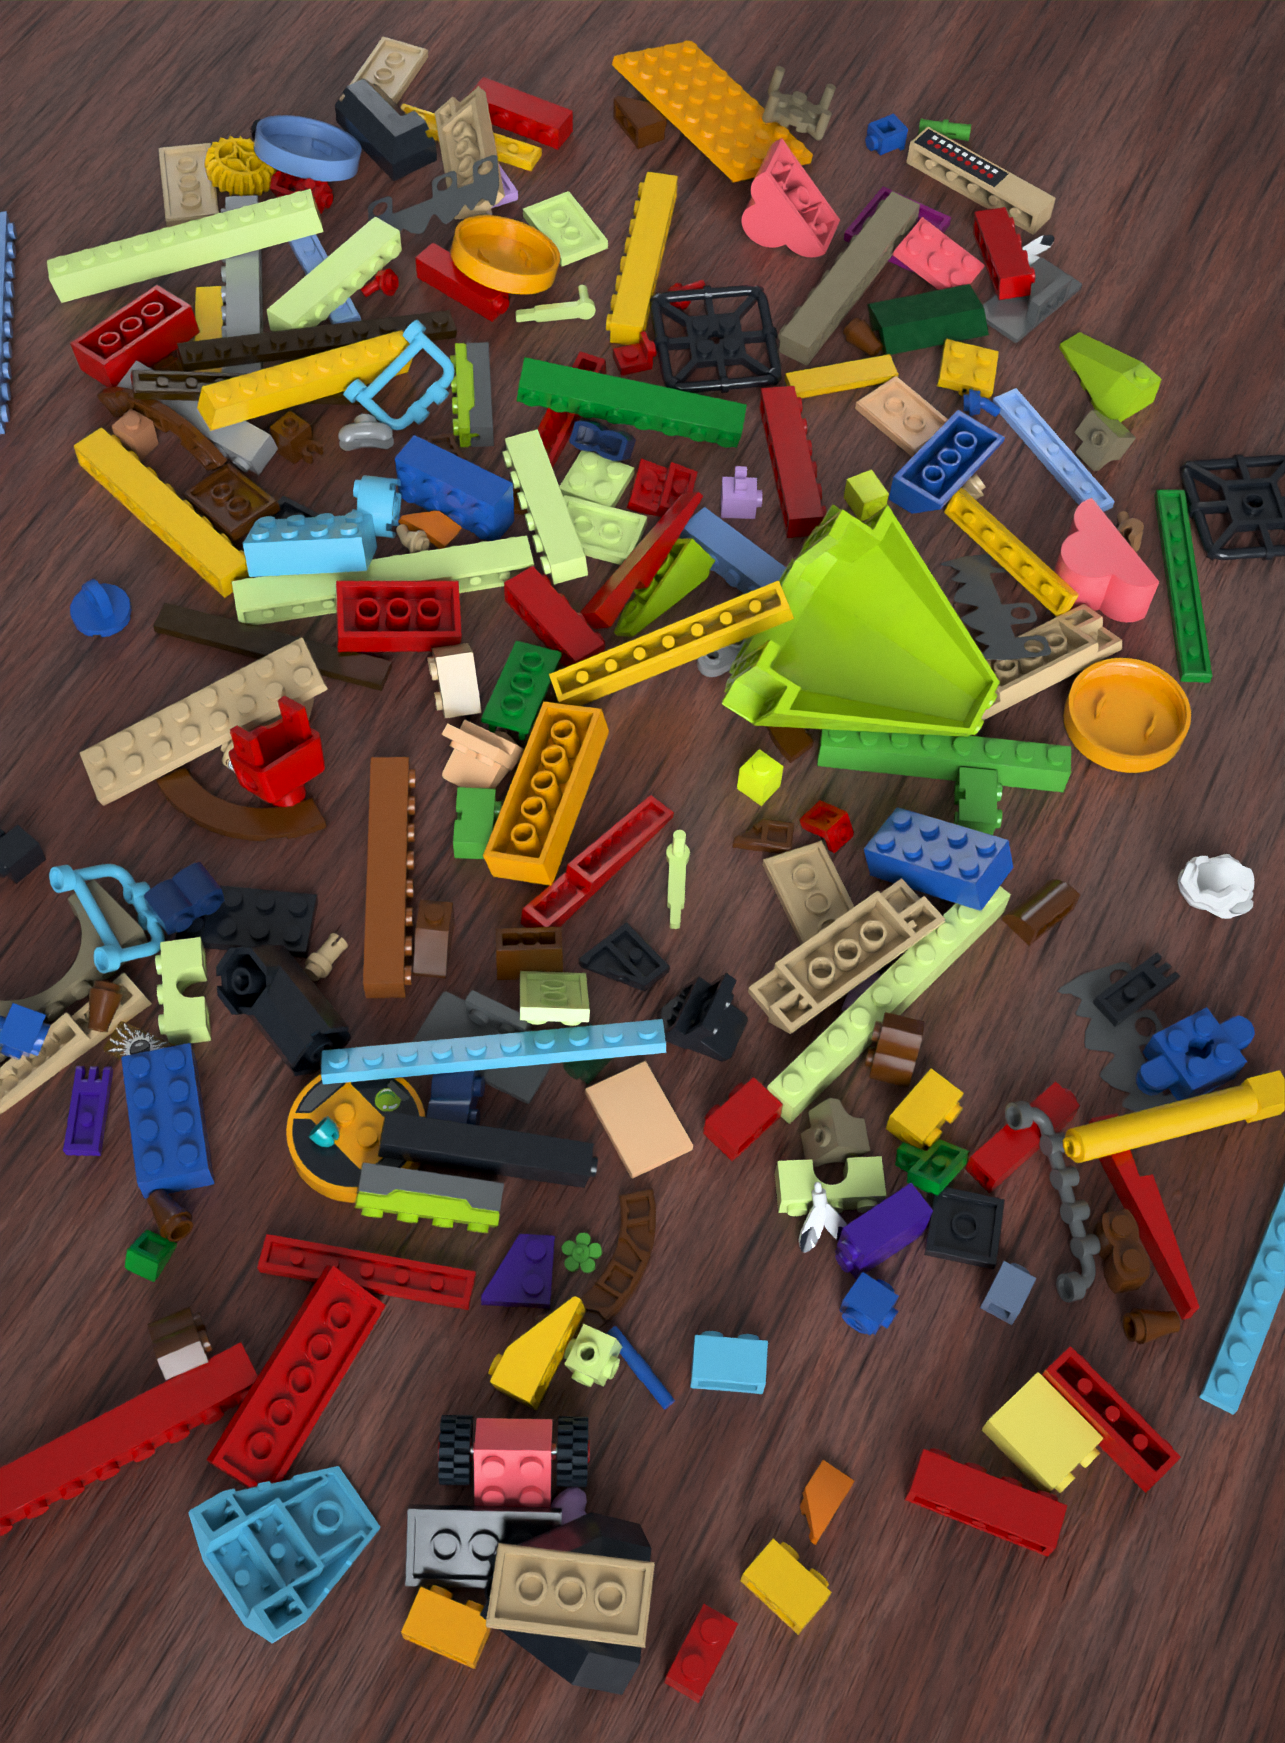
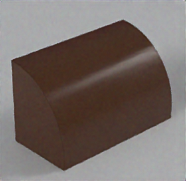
(1042, 910)
(528, 950)

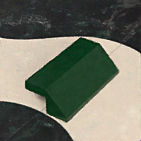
(928, 319)

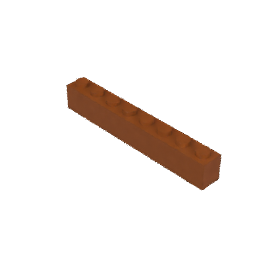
(387, 878)

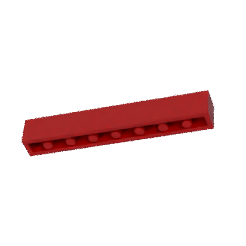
(123, 1435)

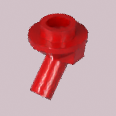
(385, 280)
(678, 286)

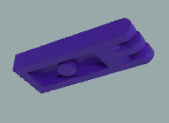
(88, 1112)

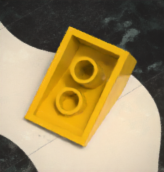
(534, 1358)

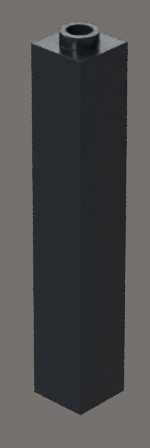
(487, 1150)

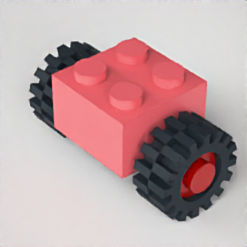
(513, 1457)

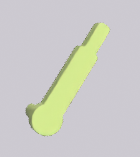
(582, 309)
(677, 857)

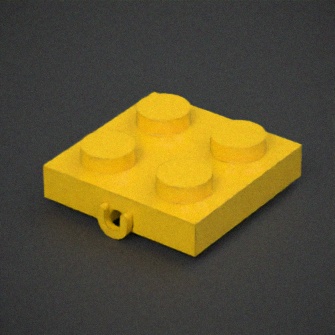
(967, 368)

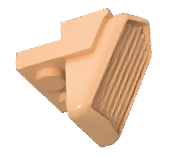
(479, 756)

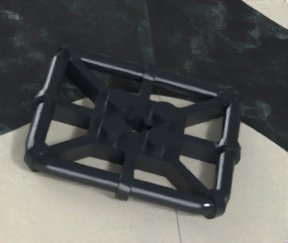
(724, 326)
(1234, 503)

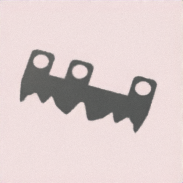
(445, 203)
(992, 616)
(1119, 1040)

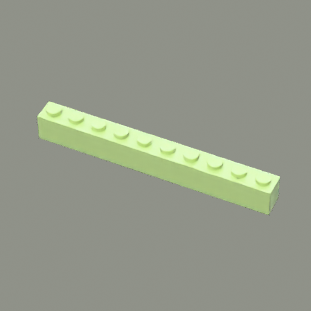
(184, 246)
(308, 595)
(889, 993)

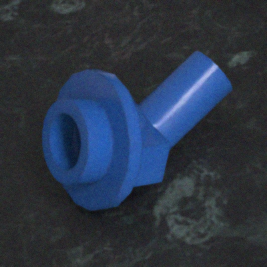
(974, 402)

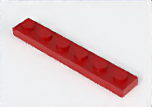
(370, 1270)

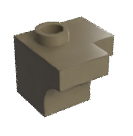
(1102, 440)
(834, 1134)

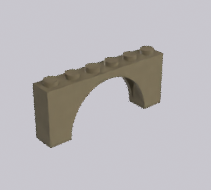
(83, 973)

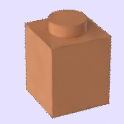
(136, 433)

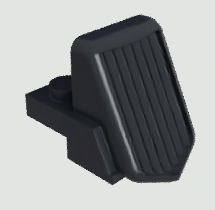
(704, 1018)

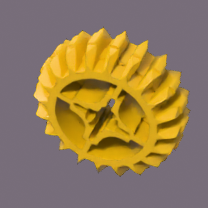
(237, 168)

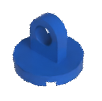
(100, 609)

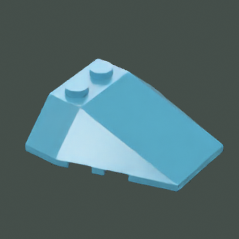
(282, 1545)

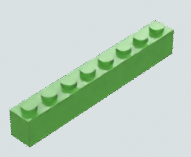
(941, 756)

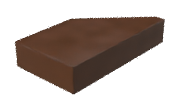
(767, 836)

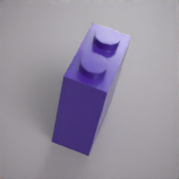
(882, 1231)

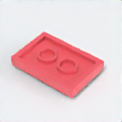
(937, 257)

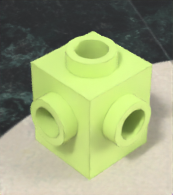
(592, 1356)

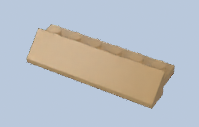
(464, 139)
(1075, 643)
(844, 955)

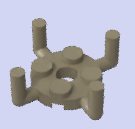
(796, 109)

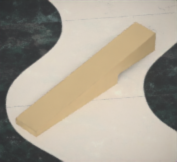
(63, 1044)

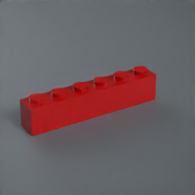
(791, 460)

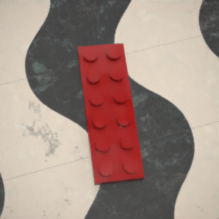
(297, 1381)

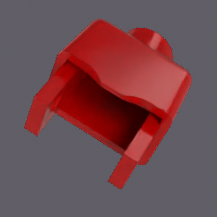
(278, 757)

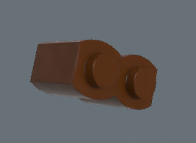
(895, 1050)
(1124, 1259)
(180, 1342)

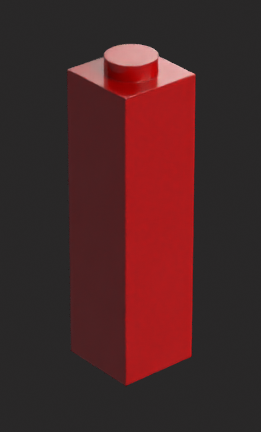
(439, 271)
(1011, 1147)

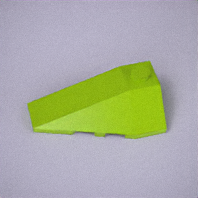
(1113, 379)
(679, 574)

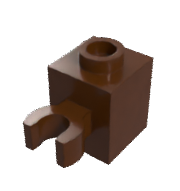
(295, 439)

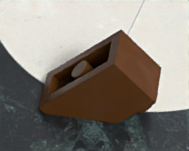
(639, 121)
(433, 938)

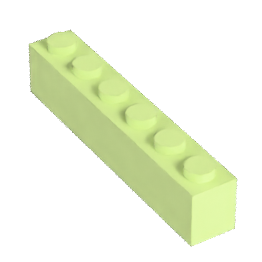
(336, 277)
(545, 507)

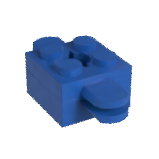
(1194, 1055)

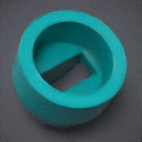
(325, 1132)

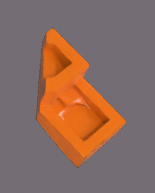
(437, 526)
(823, 1497)

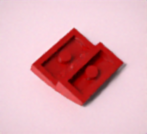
(659, 487)

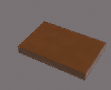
(231, 501)

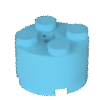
(380, 499)

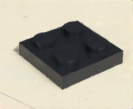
(965, 1227)

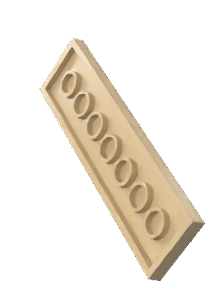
(201, 721)

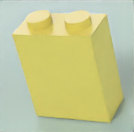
(1043, 1435)

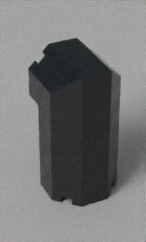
(384, 130)
(282, 1004)

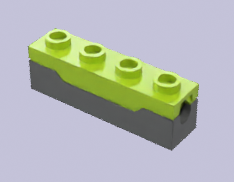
(473, 395)
(428, 1196)

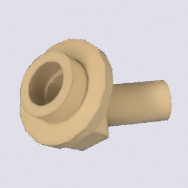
(974, 486)
(414, 541)

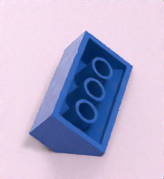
(943, 464)

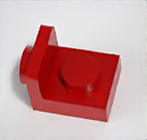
(635, 357)
(829, 823)

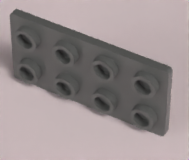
(1021, 315)
(481, 1017)

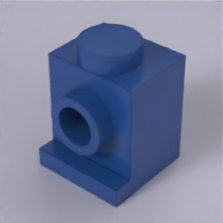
(886, 135)

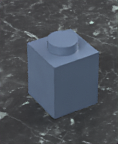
(1008, 1292)

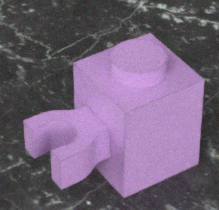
(740, 495)

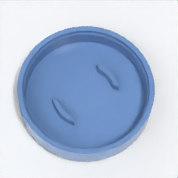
(307, 148)

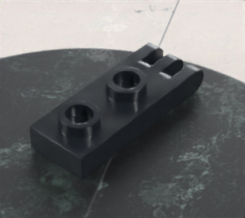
(1135, 990)

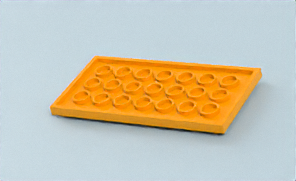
(707, 107)

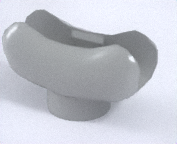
(365, 433)

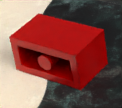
(742, 1118)
(701, 1653)

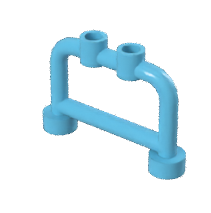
(417, 411)
(109, 957)

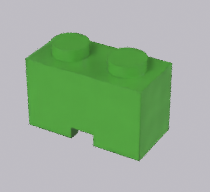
(977, 799)
(475, 821)

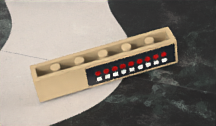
(980, 179)

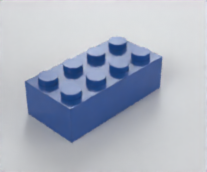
(456, 488)
(939, 858)
(167, 1120)

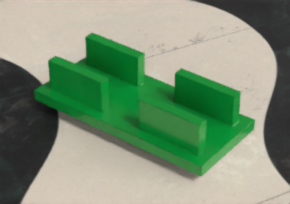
(521, 688)

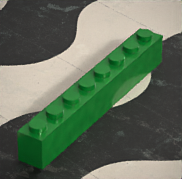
(631, 403)

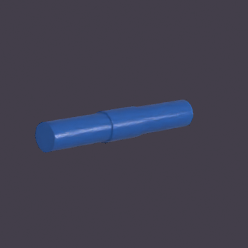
(642, 1370)

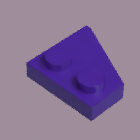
(524, 1274)

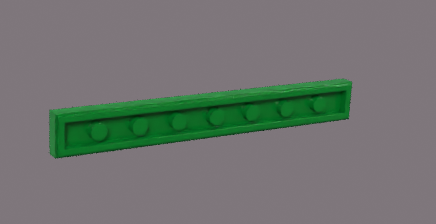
(1183, 586)

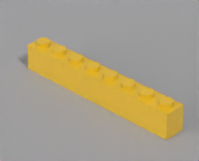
(643, 258)
(298, 380)
(162, 510)
(672, 645)

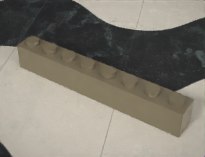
(848, 278)

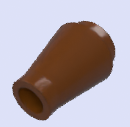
(861, 336)
(103, 1004)
(171, 1218)
(1147, 1324)

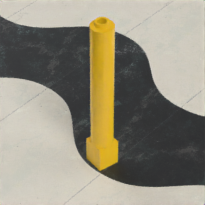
(1251, 1101)

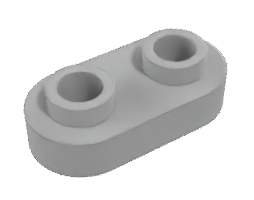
(723, 661)

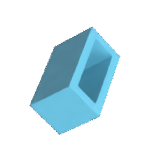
(729, 1363)

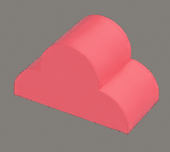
(788, 206)
(1104, 567)

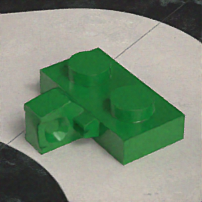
(932, 1168)

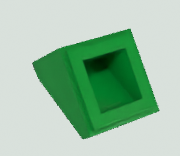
(149, 1255)

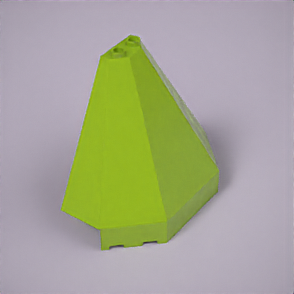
(866, 642)

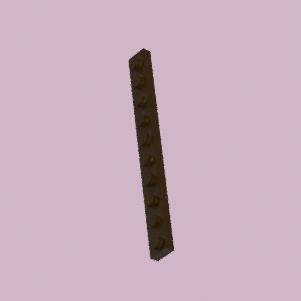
(303, 341)

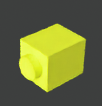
(865, 495)
(760, 777)

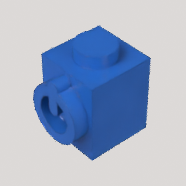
(22, 1032)
(869, 1305)

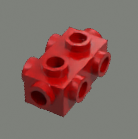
(282, 183)

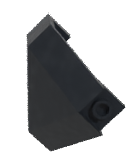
(579, 1661)

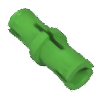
(947, 128)

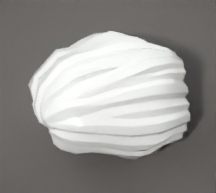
(1217, 885)

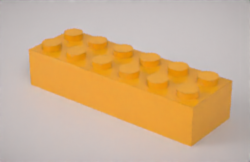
(546, 793)

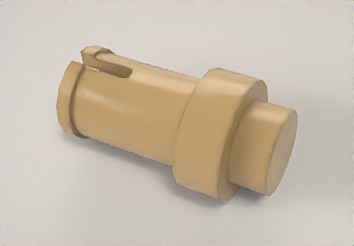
(320, 963)

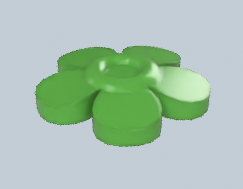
(581, 1253)

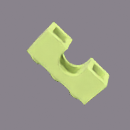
(184, 1018)
(860, 1189)

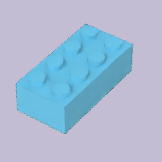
(310, 544)

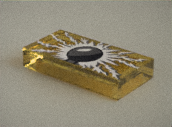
(131, 1040)

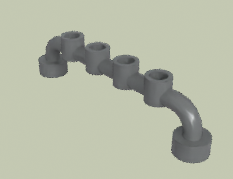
(1070, 1285)

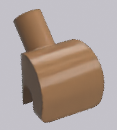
(1130, 529)

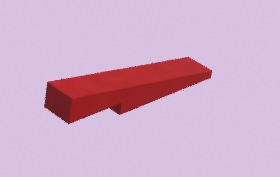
(556, 426)
(641, 565)
(596, 865)
(1145, 1203)

